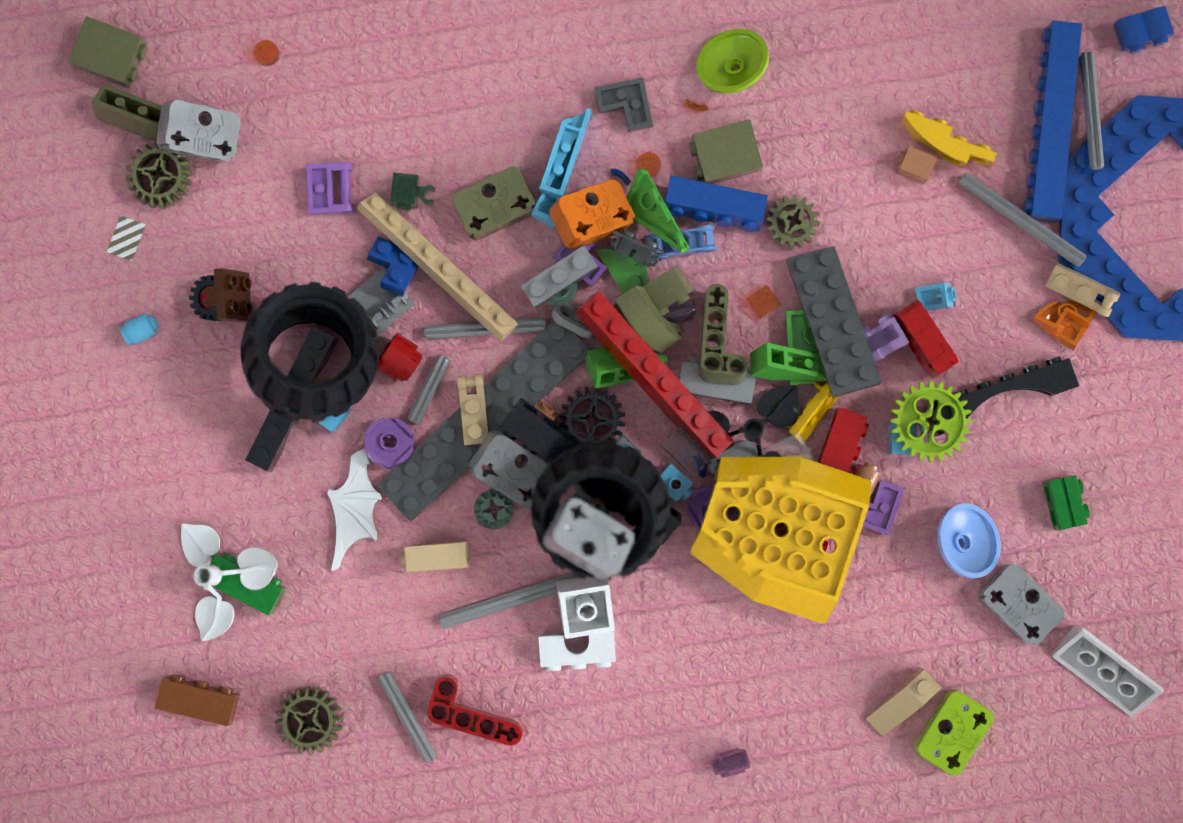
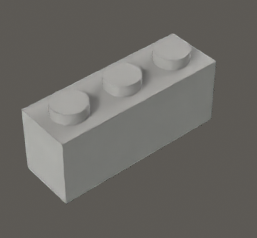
(559, 277)
(738, 393)

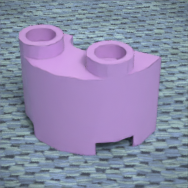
(885, 337)

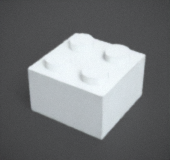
(585, 606)

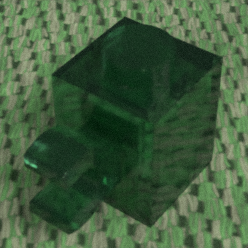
(407, 190)

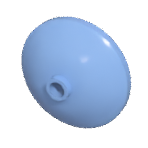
(969, 541)

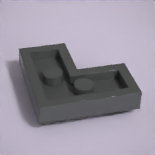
(627, 95)

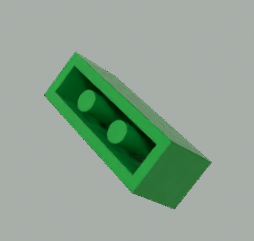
(262, 599)

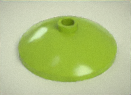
(729, 52)

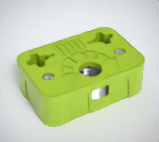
(960, 736)

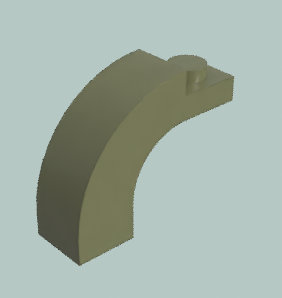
(647, 320)

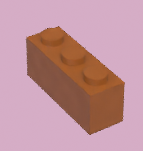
(197, 700)

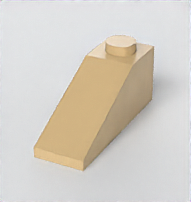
(903, 701)

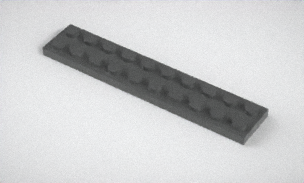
(443, 454)

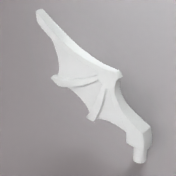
(354, 507)

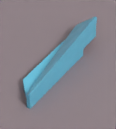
(561, 165)

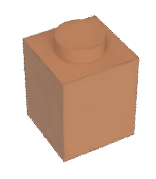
(915, 164)

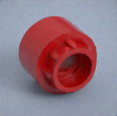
(399, 358)

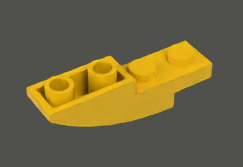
(936, 138)

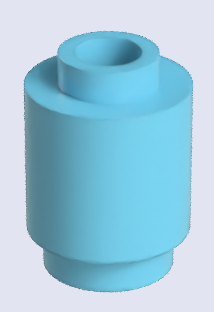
(139, 329)

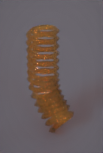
(695, 106)

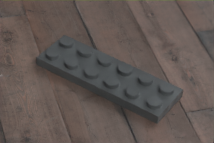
(833, 321)

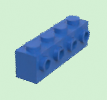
(715, 204)

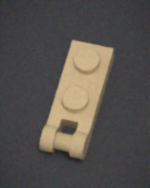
(1082, 289)
(473, 410)

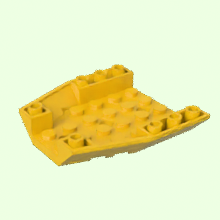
(789, 569)

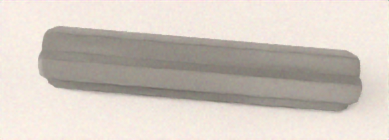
(428, 389)

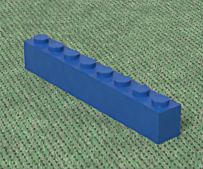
(1054, 121)

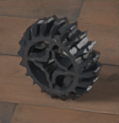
(594, 403)

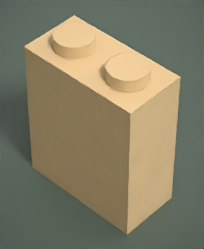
(436, 556)

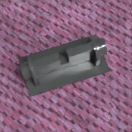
(645, 251)

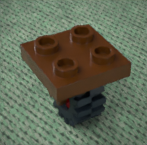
(223, 296)

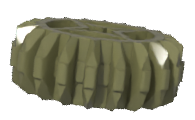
(158, 185)
(297, 738)

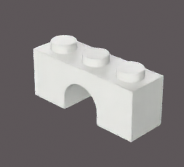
(556, 654)

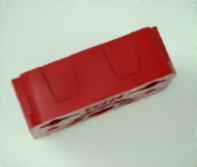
(926, 339)

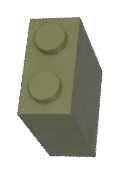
(108, 52)
(726, 152)

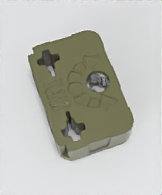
(498, 210)

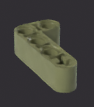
(717, 334)

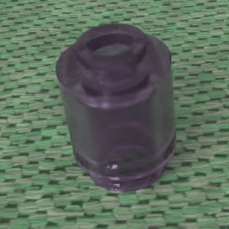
(681, 313)
(730, 762)

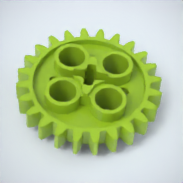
(952, 428)

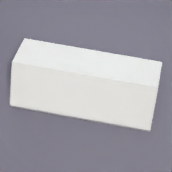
(1106, 671)

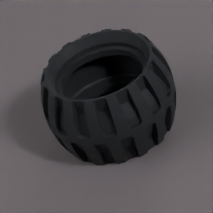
(304, 306)
(616, 463)

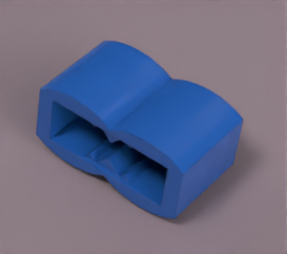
(1144, 29)

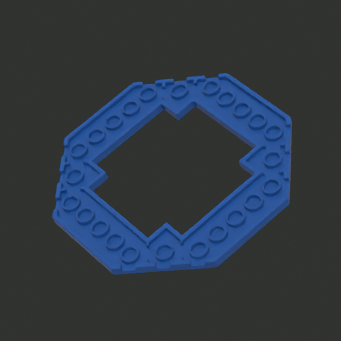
(1124, 143)

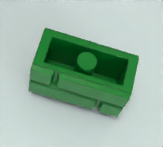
(1065, 502)

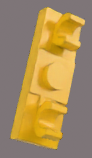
(814, 412)

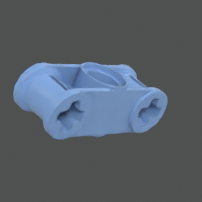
(695, 241)

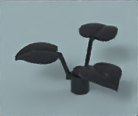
(777, 405)

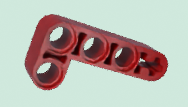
(476, 716)

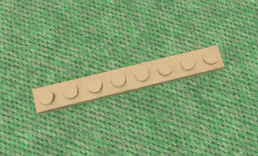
(437, 266)

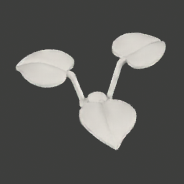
(256, 571)

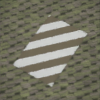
(126, 238)

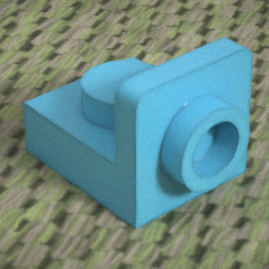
(936, 296)

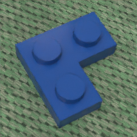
(399, 266)

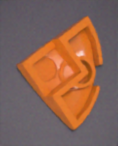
(1065, 321)

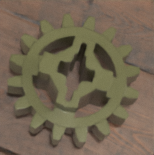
(802, 226)

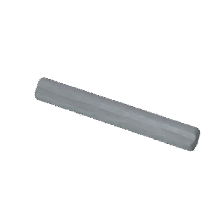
(407, 717)

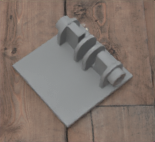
(379, 304)

